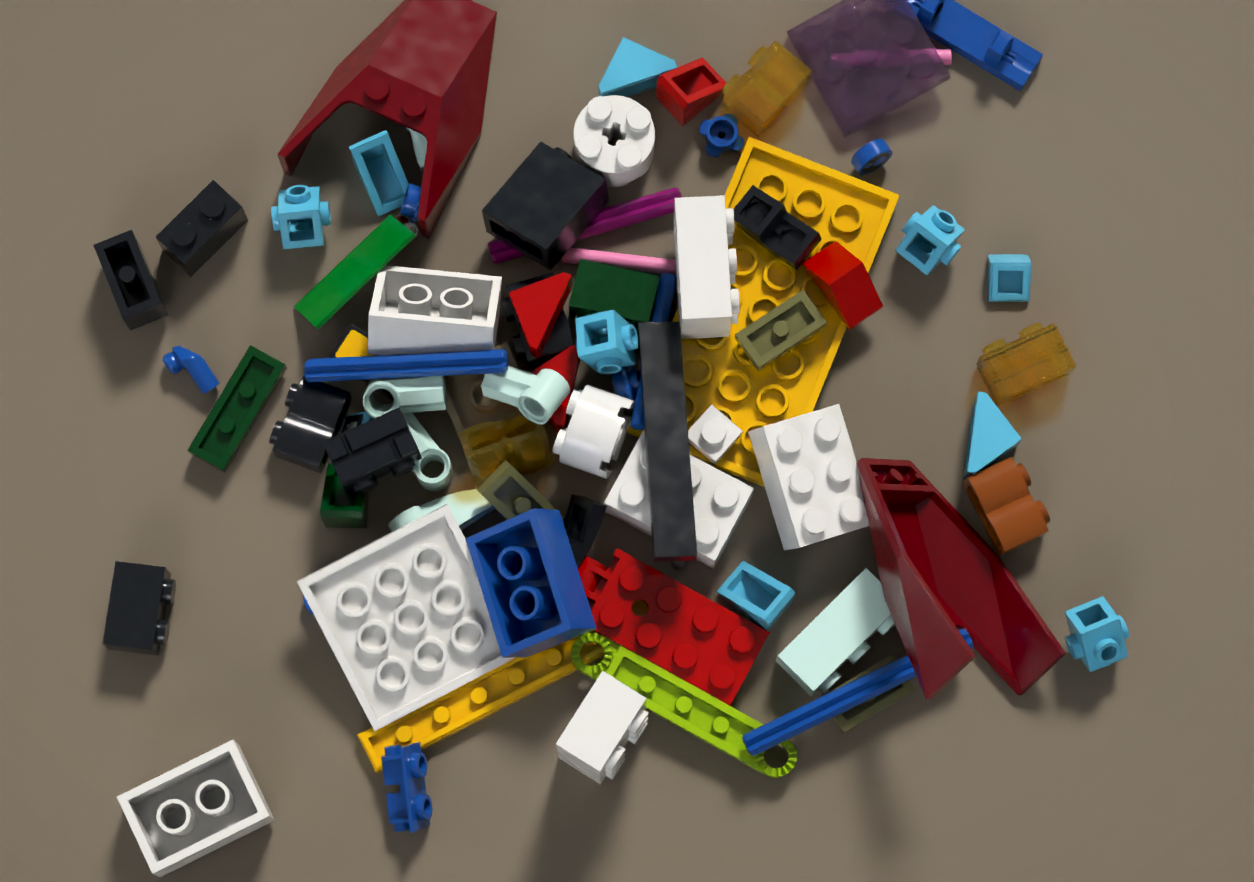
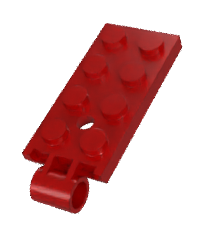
(678, 632)

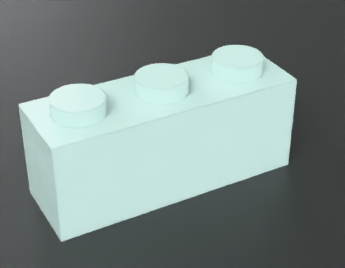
(837, 635)

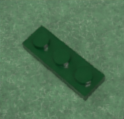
(237, 409)

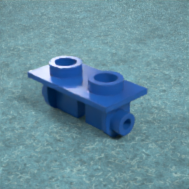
(411, 806)

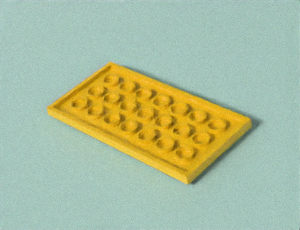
(790, 386)

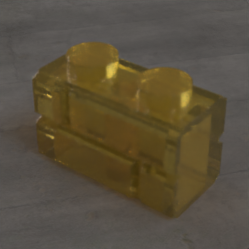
(1025, 363)

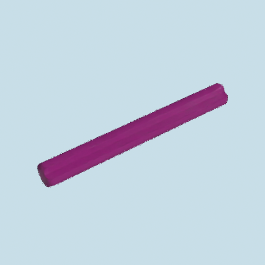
(607, 220)

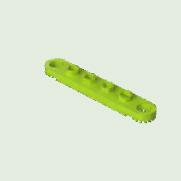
(681, 703)

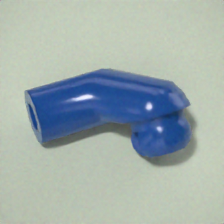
(194, 364)

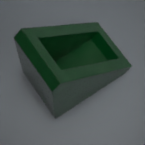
(342, 508)

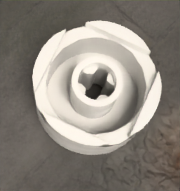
(617, 118)
(594, 430)

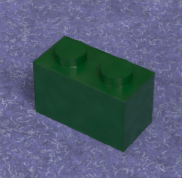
(608, 287)

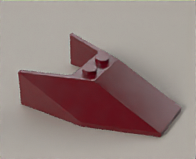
(421, 71)
(948, 579)

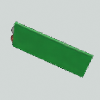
(356, 269)

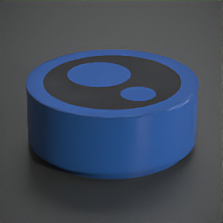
(871, 156)

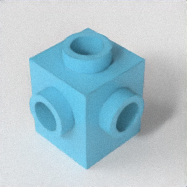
(301, 217)
(930, 239)
(606, 341)
(1101, 641)

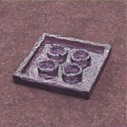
(867, 59)

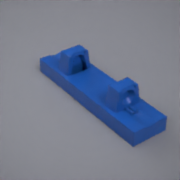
(978, 40)

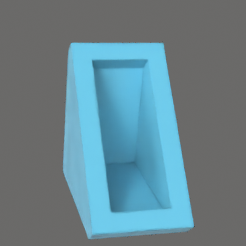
(633, 70)
(380, 172)
(989, 436)
(756, 595)

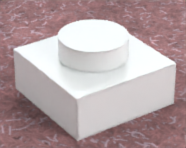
(713, 434)

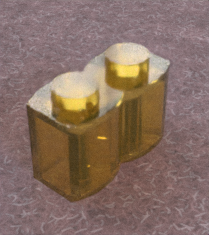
(766, 87)
(509, 439)

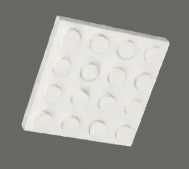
(406, 617)

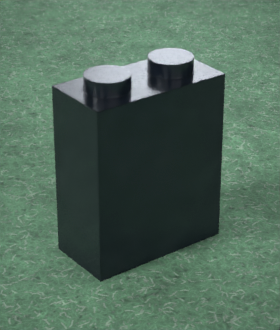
(546, 205)

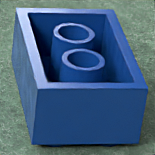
(530, 583)

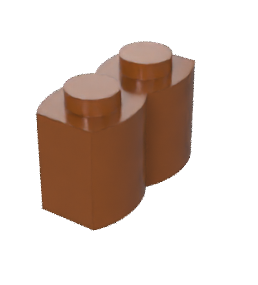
(1006, 505)

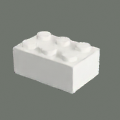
(705, 267)
(432, 311)
(810, 477)
(717, 502)
(602, 728)
(195, 808)

